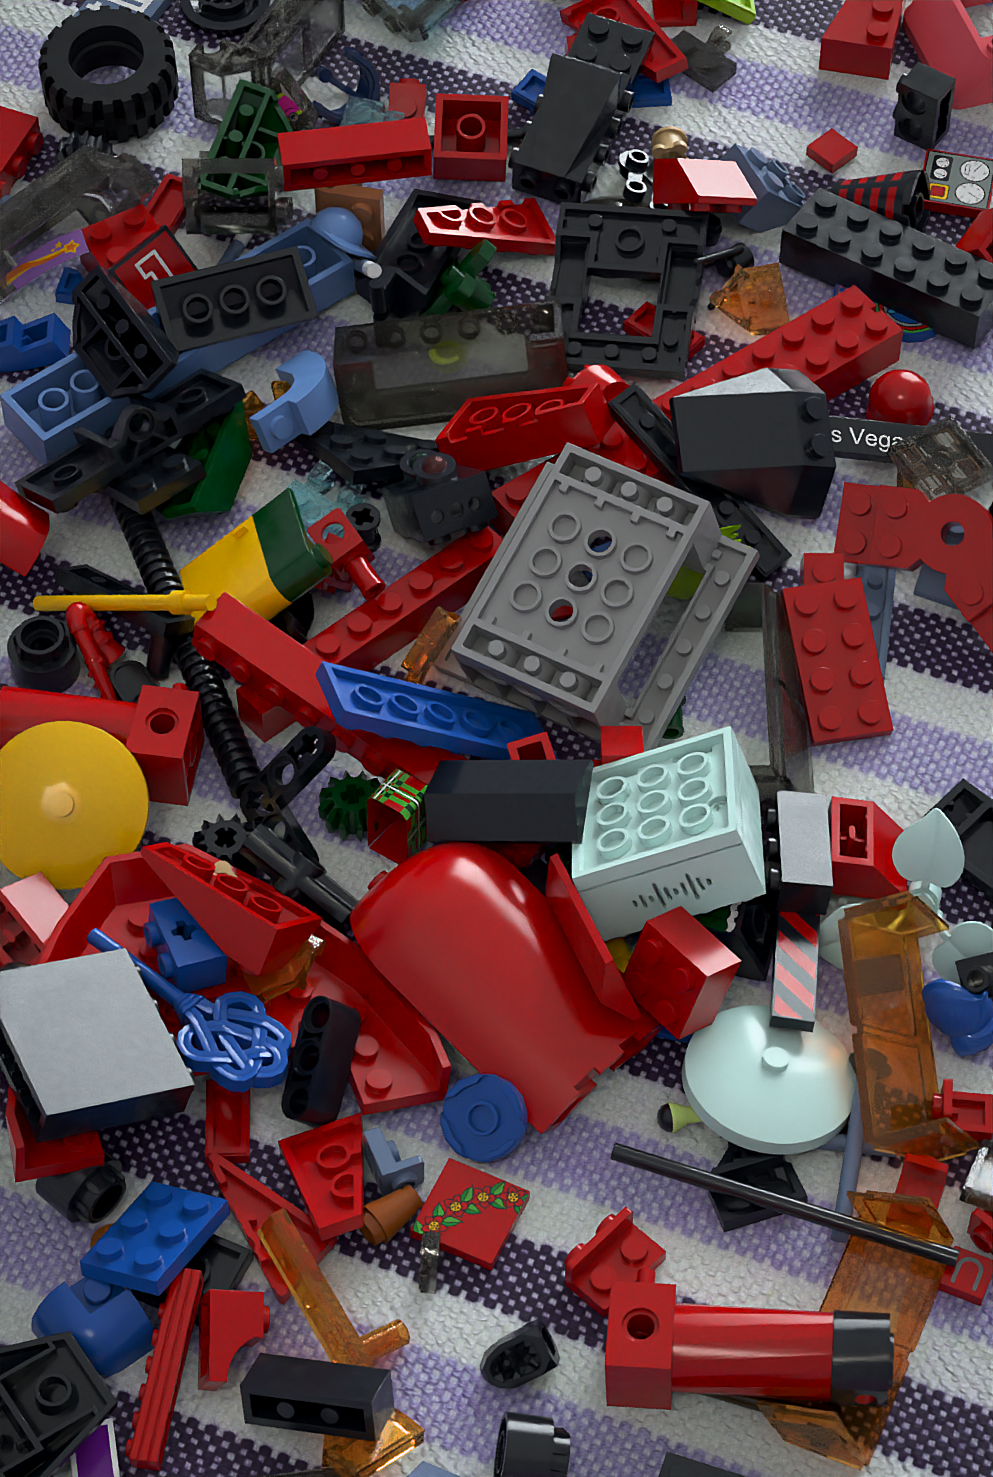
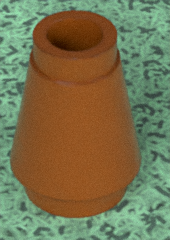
(389, 1214)

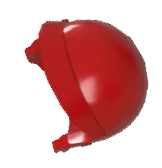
(900, 398)

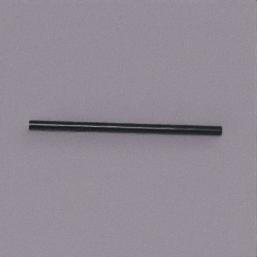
(785, 1205)

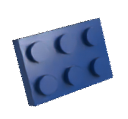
(155, 1238)

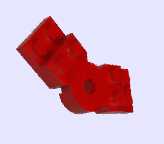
(905, 529)

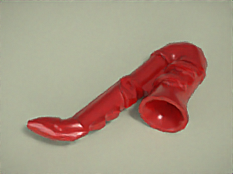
(96, 646)

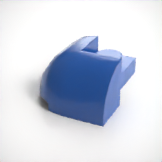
(101, 1319)

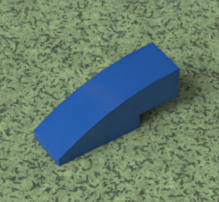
(32, 343)

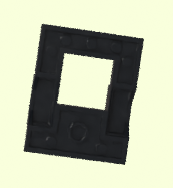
(632, 246)

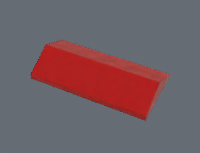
(587, 941)

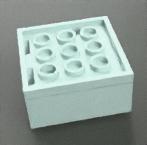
(670, 834)

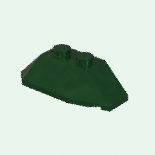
(246, 132)
(225, 456)

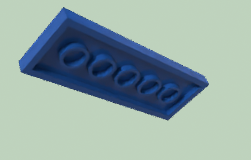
(423, 713)

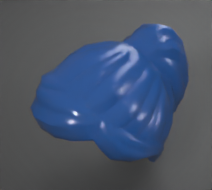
(960, 1015)

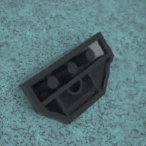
(118, 337)

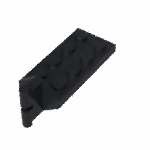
(407, 264)

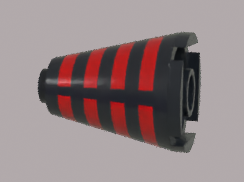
(891, 195)

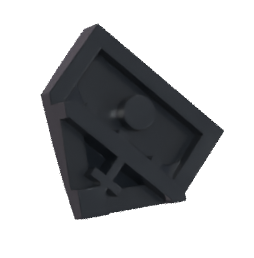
(757, 1169)

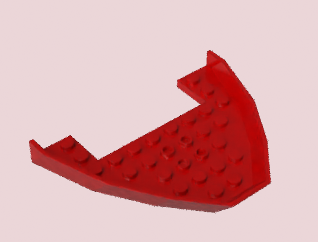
(396, 1051)

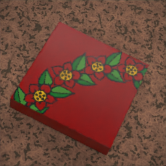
(471, 1213)

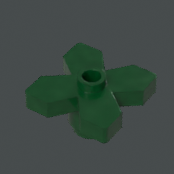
(462, 283)

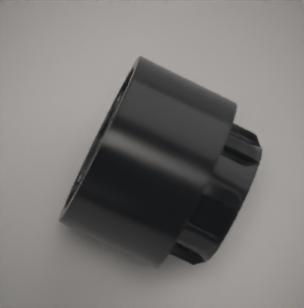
(43, 655)
(85, 1193)
(531, 1447)

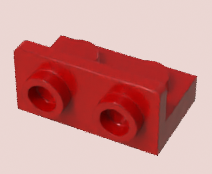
(609, 1256)

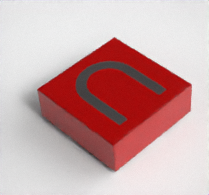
(969, 1277)

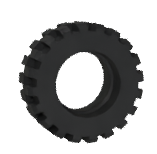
(103, 40)

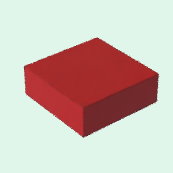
(831, 150)

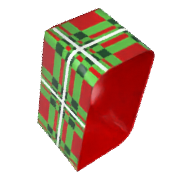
(401, 807)

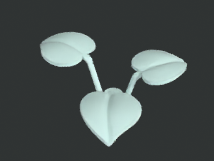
(931, 858)

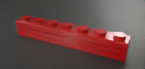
(164, 1371)

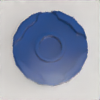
(484, 1117)

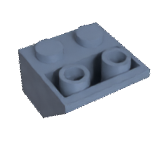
(776, 196)

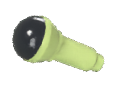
(674, 1117)

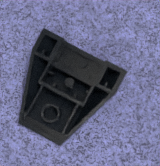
(758, 440)
(47, 1404)

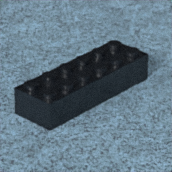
(891, 266)

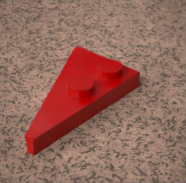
(251, 1205)

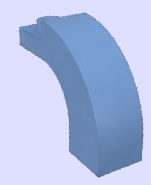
(303, 407)

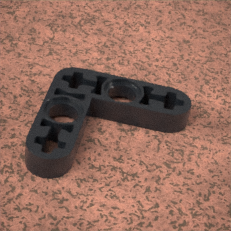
(278, 795)

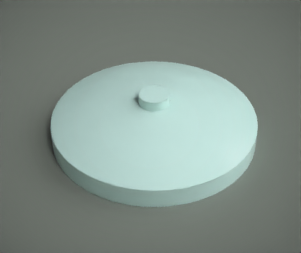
(768, 1083)

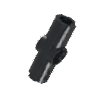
(298, 876)

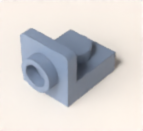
(386, 1164)

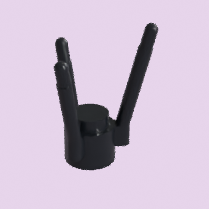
(726, 261)

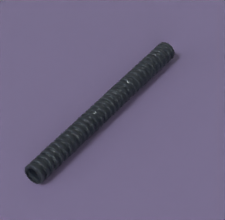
(200, 675)

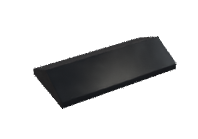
(234, 299)
(508, 801)

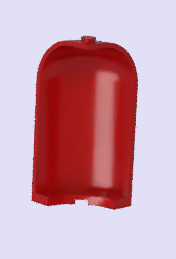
(495, 975)

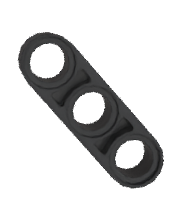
(321, 1062)

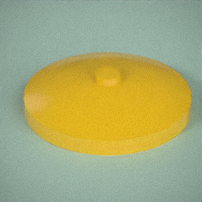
(68, 802)

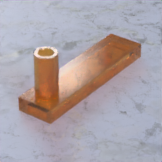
(319, 1301)

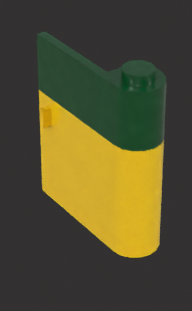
(261, 561)

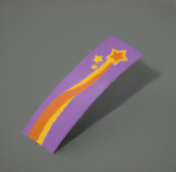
(46, 258)

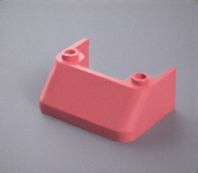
(951, 44)

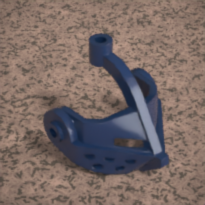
(367, 87)

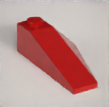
(243, 923)

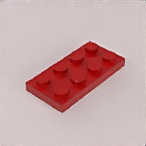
(836, 661)

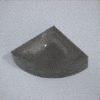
(430, 1262)

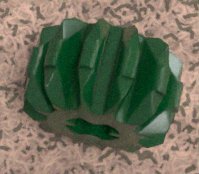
(345, 804)

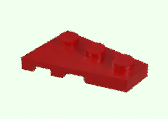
(329, 1174)

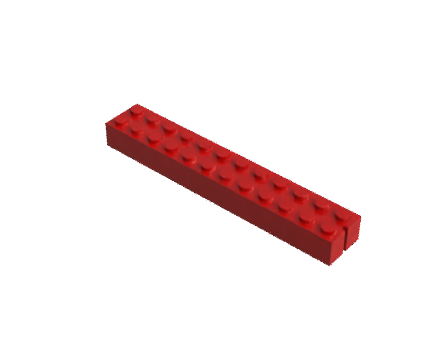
(830, 344)

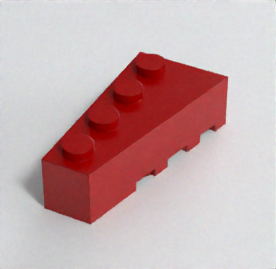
(862, 38)
(525, 425)

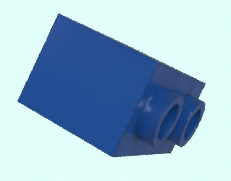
(183, 947)

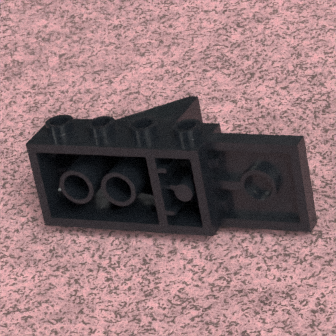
(580, 111)

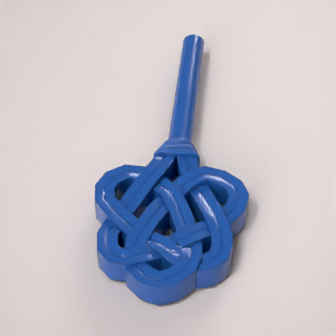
(232, 1035)

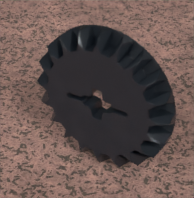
(222, 17)

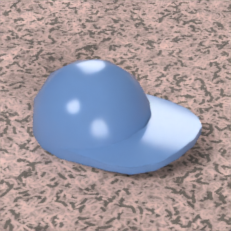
(342, 230)

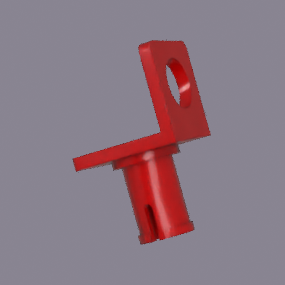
(350, 555)

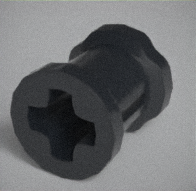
(366, 520)

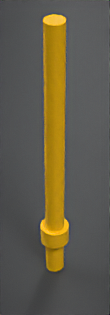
(177, 602)

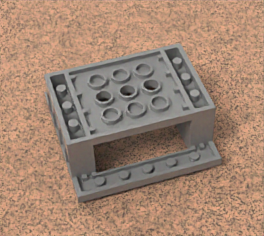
(574, 665)

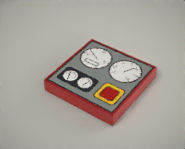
(958, 183)

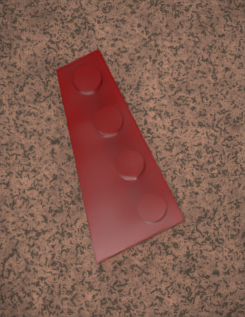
(664, 57)
(506, 226)

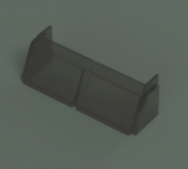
(788, 735)

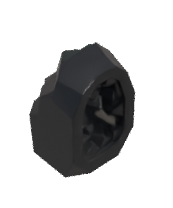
(520, 1356)

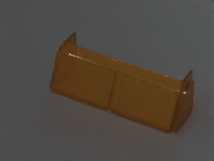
(892, 1028)
(879, 1281)

